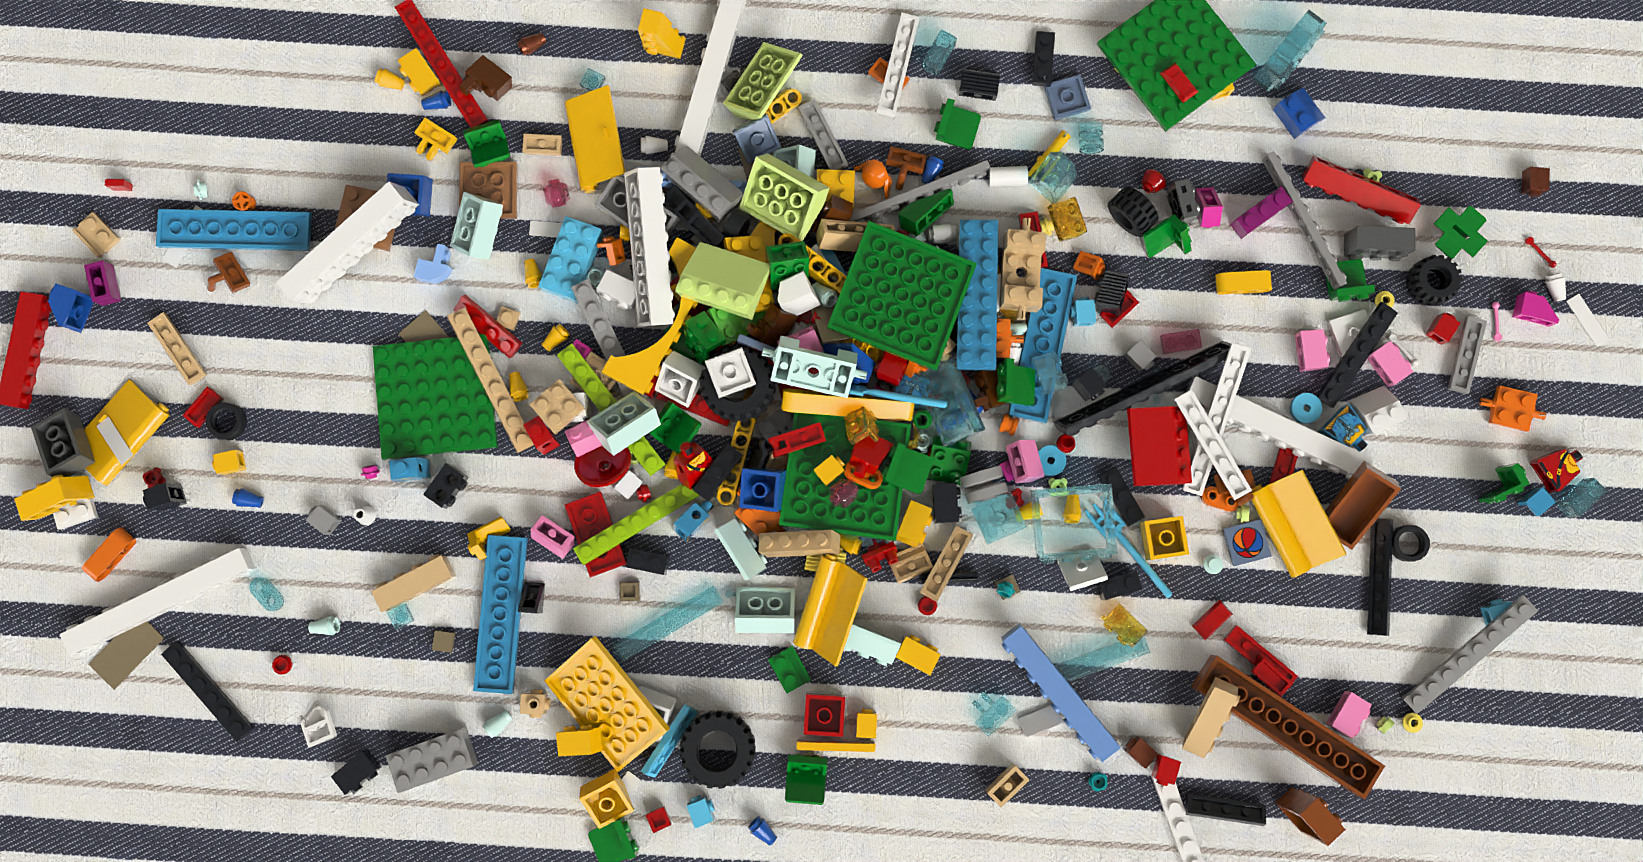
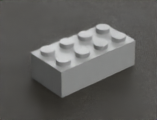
(432, 760)

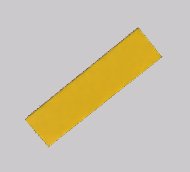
(836, 746)

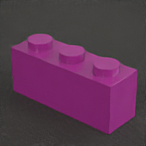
(1261, 212)

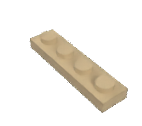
(177, 348)
(946, 563)

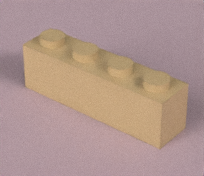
(842, 234)
(799, 543)
(413, 583)
(1210, 718)

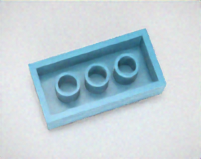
(570, 258)

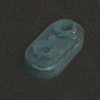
(265, 593)

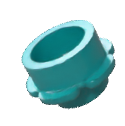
(1005, 589)
(1098, 786)

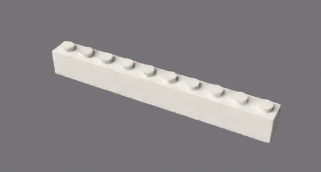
(710, 74)
(1284, 432)
(157, 601)

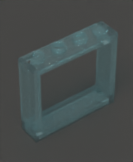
(1087, 554)

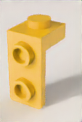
(479, 536)

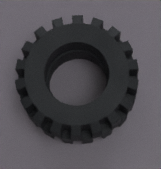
(1133, 211)
(1448, 276)

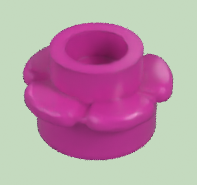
(370, 471)

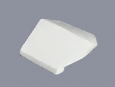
(797, 294)
(318, 726)

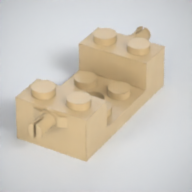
(1022, 251)

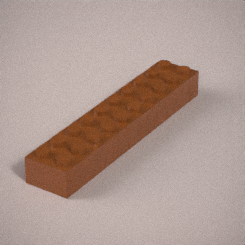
(1294, 729)

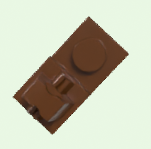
(486, 77)
(833, 209)
(772, 326)
(987, 383)

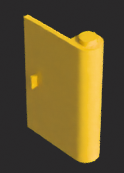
(594, 138)
(136, 421)
(1297, 523)
(830, 608)

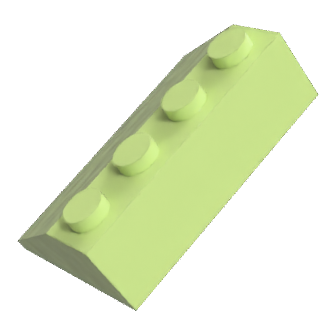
(761, 81)
(783, 196)
(723, 280)

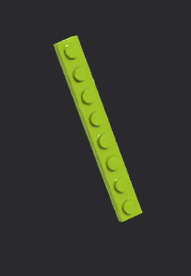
(603, 399)
(634, 523)

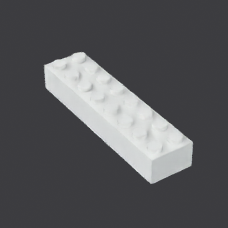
(348, 243)
(649, 246)

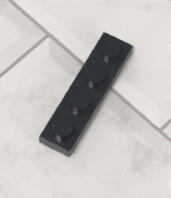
(1226, 809)

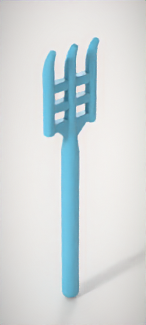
(860, 390)
(1129, 547)

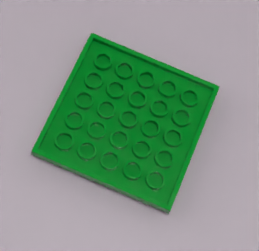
(1178, 33)
(902, 296)
(431, 400)
(807, 498)

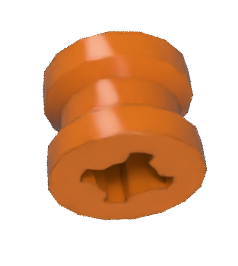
(241, 198)
(1008, 424)

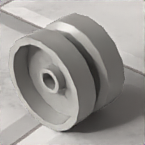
(984, 485)

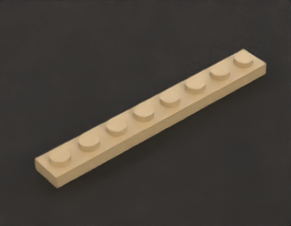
(490, 379)

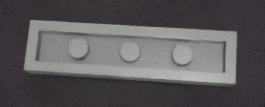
(822, 135)
(1467, 355)

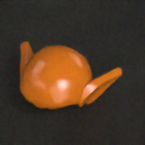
(875, 175)

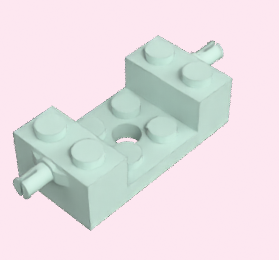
(793, 362)

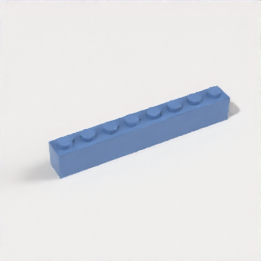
(1060, 692)

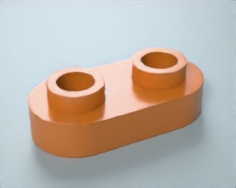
(864, 481)
(1220, 500)

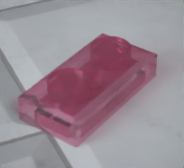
(1181, 341)

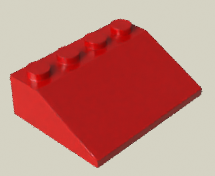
(1159, 446)

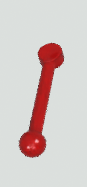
(1530, 241)

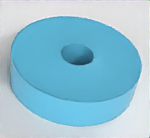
(1314, 408)
(1058, 457)

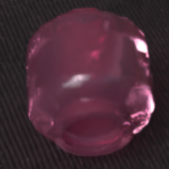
(556, 193)
(843, 493)

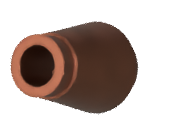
(531, 43)

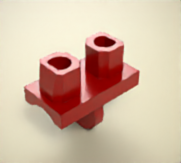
(878, 552)

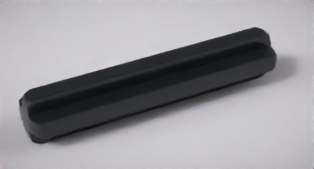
(969, 576)

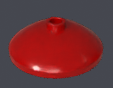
(592, 466)

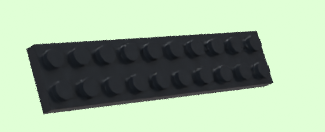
(1142, 389)

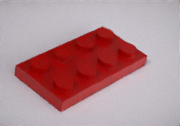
(588, 519)

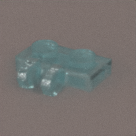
(994, 715)

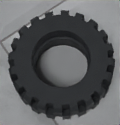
(751, 406)
(698, 768)

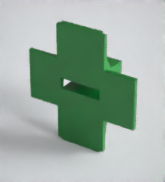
(1458, 229)

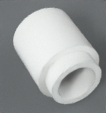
(942, 233)

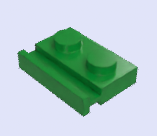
(789, 669)

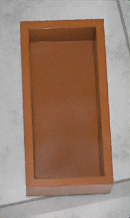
(1360, 503)
(1311, 815)

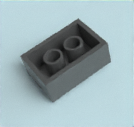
(1379, 242)
(63, 444)

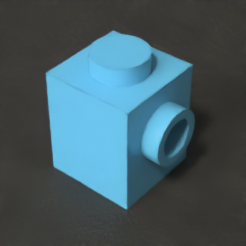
(1083, 312)
(1491, 611)
(701, 810)

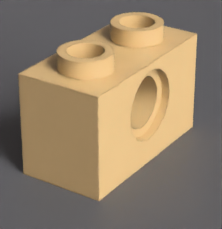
(1006, 785)

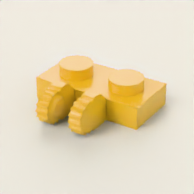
(436, 136)

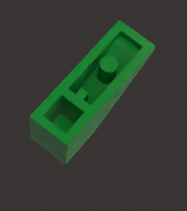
(924, 212)

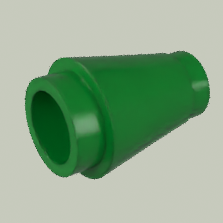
(919, 419)

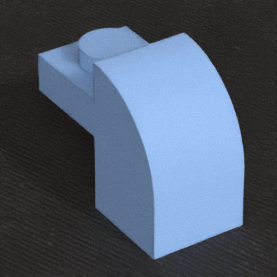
(434, 271)

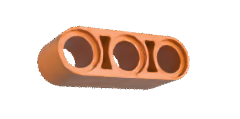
(109, 554)

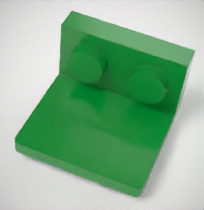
(786, 261)

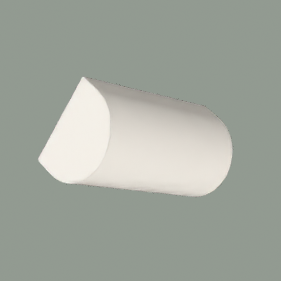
(1008, 176)

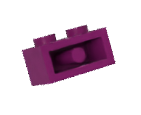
(102, 283)

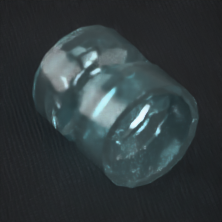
(1091, 137)

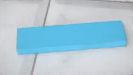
(669, 741)

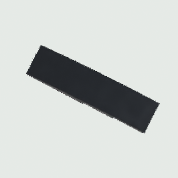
(693, 217)

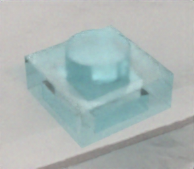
(592, 80)
(400, 616)

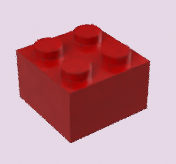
(824, 714)

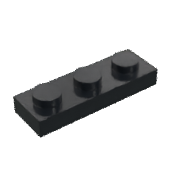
(1043, 58)
(718, 472)
(1122, 497)

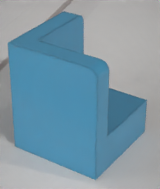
(1537, 501)

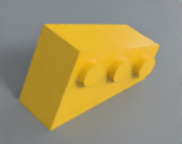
(659, 36)
(53, 495)

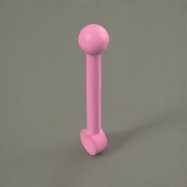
(1497, 337)

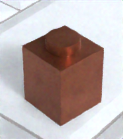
(1535, 181)
(1140, 751)

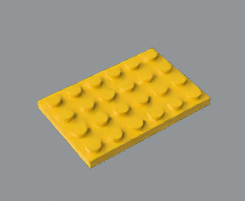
(603, 695)

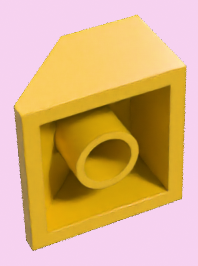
(606, 798)

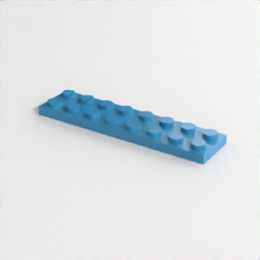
(233, 230)
(979, 307)
(1046, 334)
(500, 615)

